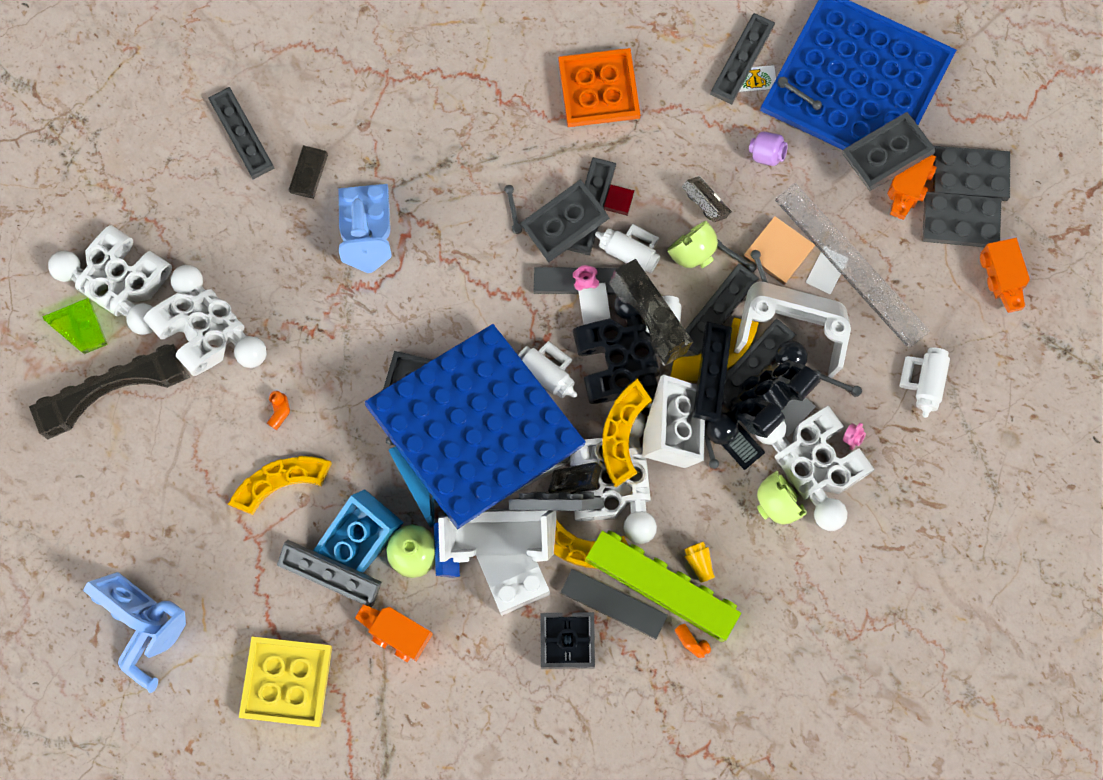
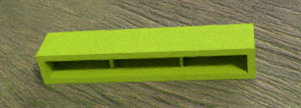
(663, 586)

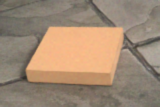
(780, 250)

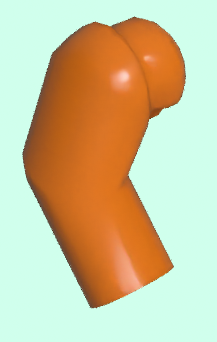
(281, 409)
(698, 649)

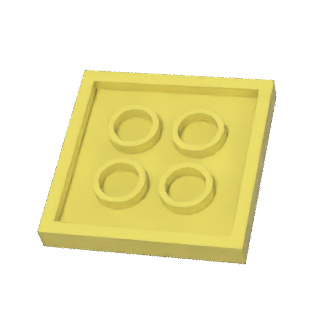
(285, 682)

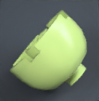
(695, 247)
(779, 500)
(411, 551)

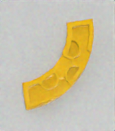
(688, 367)
(618, 430)
(278, 475)
(572, 548)

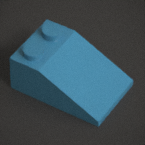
(419, 491)
(359, 532)

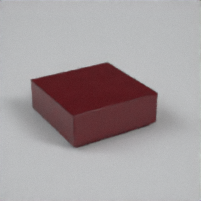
(619, 200)

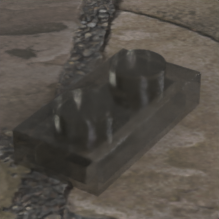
(308, 172)
(707, 199)
(575, 478)

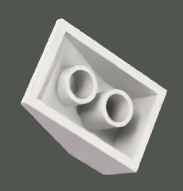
(671, 430)
(513, 580)

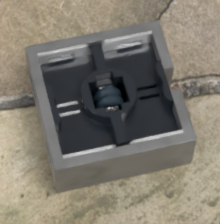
(567, 630)

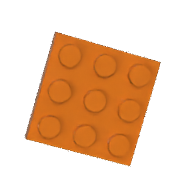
(599, 87)

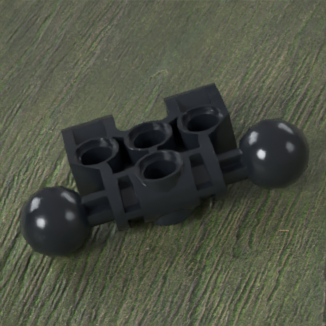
(590, 340)
(766, 395)

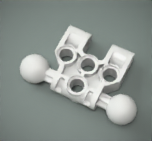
(100, 276)
(200, 312)
(829, 512)
(639, 525)

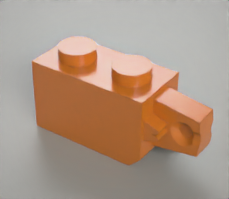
(909, 187)
(1006, 272)
(396, 631)

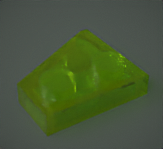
(78, 325)

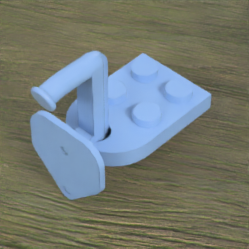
(362, 214)
(140, 613)

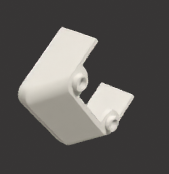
(767, 299)
(499, 533)

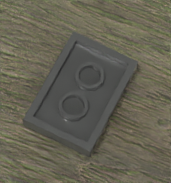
(888, 151)
(972, 172)
(961, 219)
(564, 220)
(556, 501)

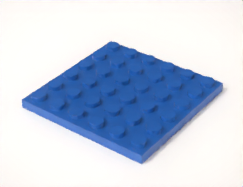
(859, 70)
(474, 425)

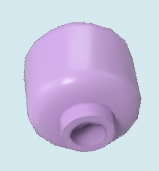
(768, 148)

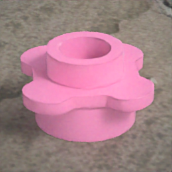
(589, 274)
(854, 435)

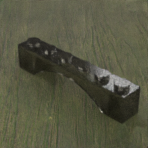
(60, 412)

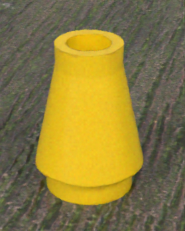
(700, 561)

